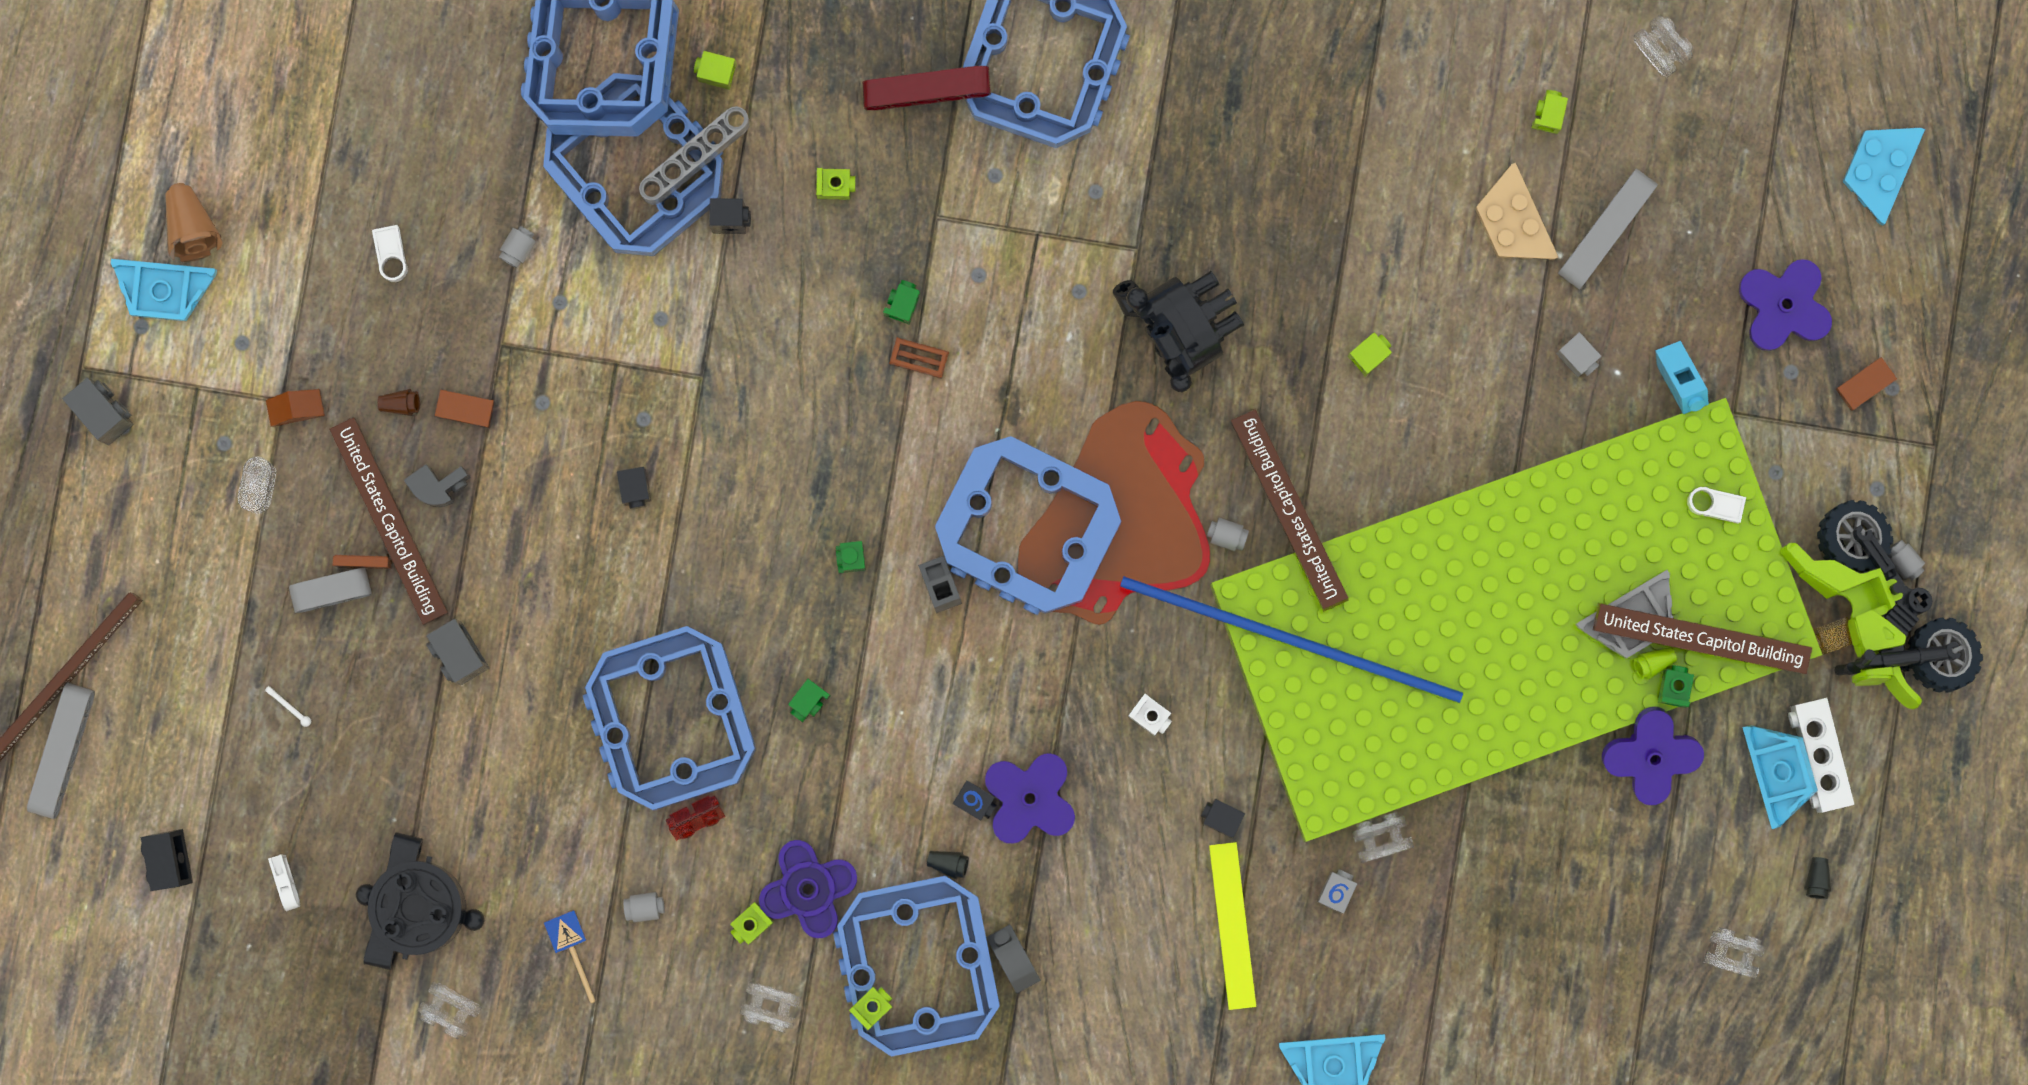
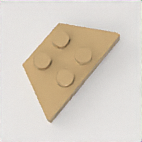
(1513, 220)

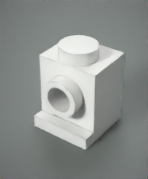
(1139, 715)

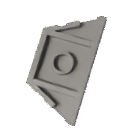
(1650, 598)

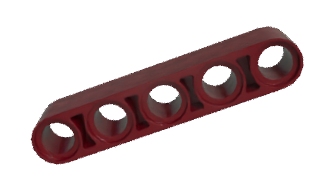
(926, 88)

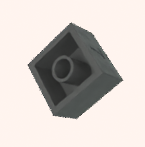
(98, 411)
(457, 652)

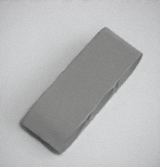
(330, 590)

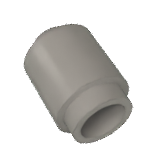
(517, 246)
(1227, 534)
(1906, 560)
(643, 907)

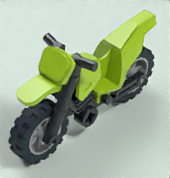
(1884, 608)

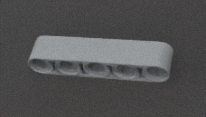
(689, 168)
(1607, 228)
(60, 751)

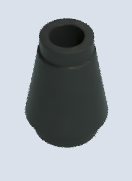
(949, 863)
(1818, 879)

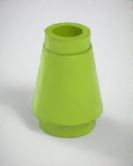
(1653, 662)

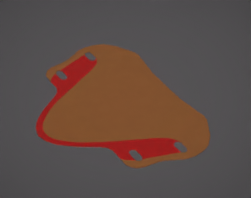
(1159, 528)

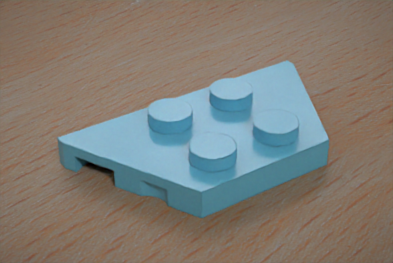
(1881, 167)
(162, 289)
(1781, 771)
(1333, 1059)

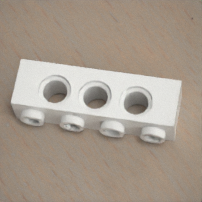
(1819, 712)

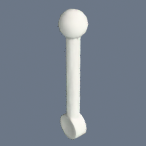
(305, 720)

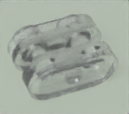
(1678, 47)
(256, 485)
(1391, 824)
(1750, 947)
(779, 1020)
(455, 1024)

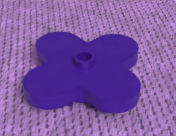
(1773, 321)
(1653, 738)
(1018, 817)
(787, 896)

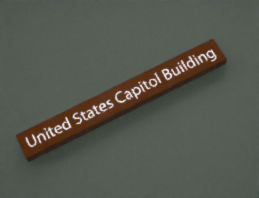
(1289, 510)
(388, 521)
(1702, 638)
(68, 672)

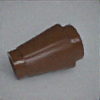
(401, 402)

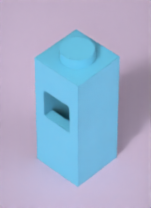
(1682, 377)

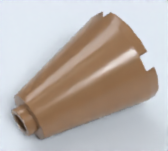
(188, 225)

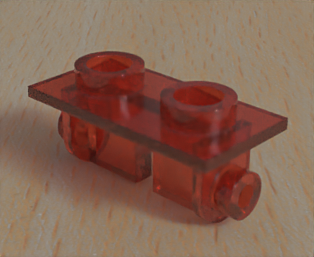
(707, 813)

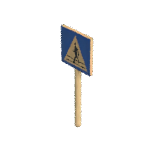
(564, 934)

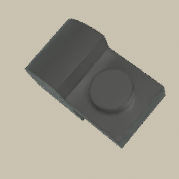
(433, 492)
(940, 584)
(1013, 959)

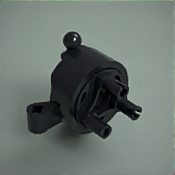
(1181, 322)
(413, 906)

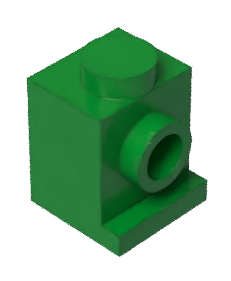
(902, 302)
(850, 557)
(1668, 694)
(807, 700)

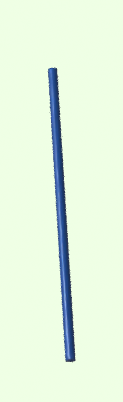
(1291, 639)

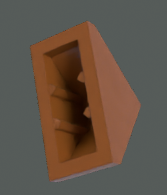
(295, 407)

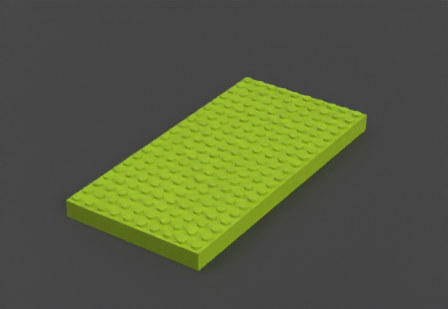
(1489, 604)

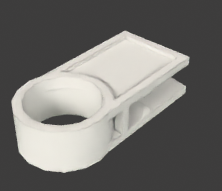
(389, 246)
(1723, 506)
(284, 882)

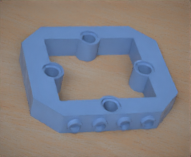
(608, 116)
(1039, 124)
(665, 224)
(974, 482)
(631, 660)
(919, 895)

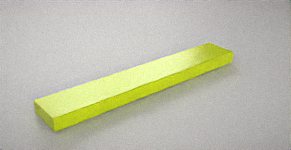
(1232, 926)

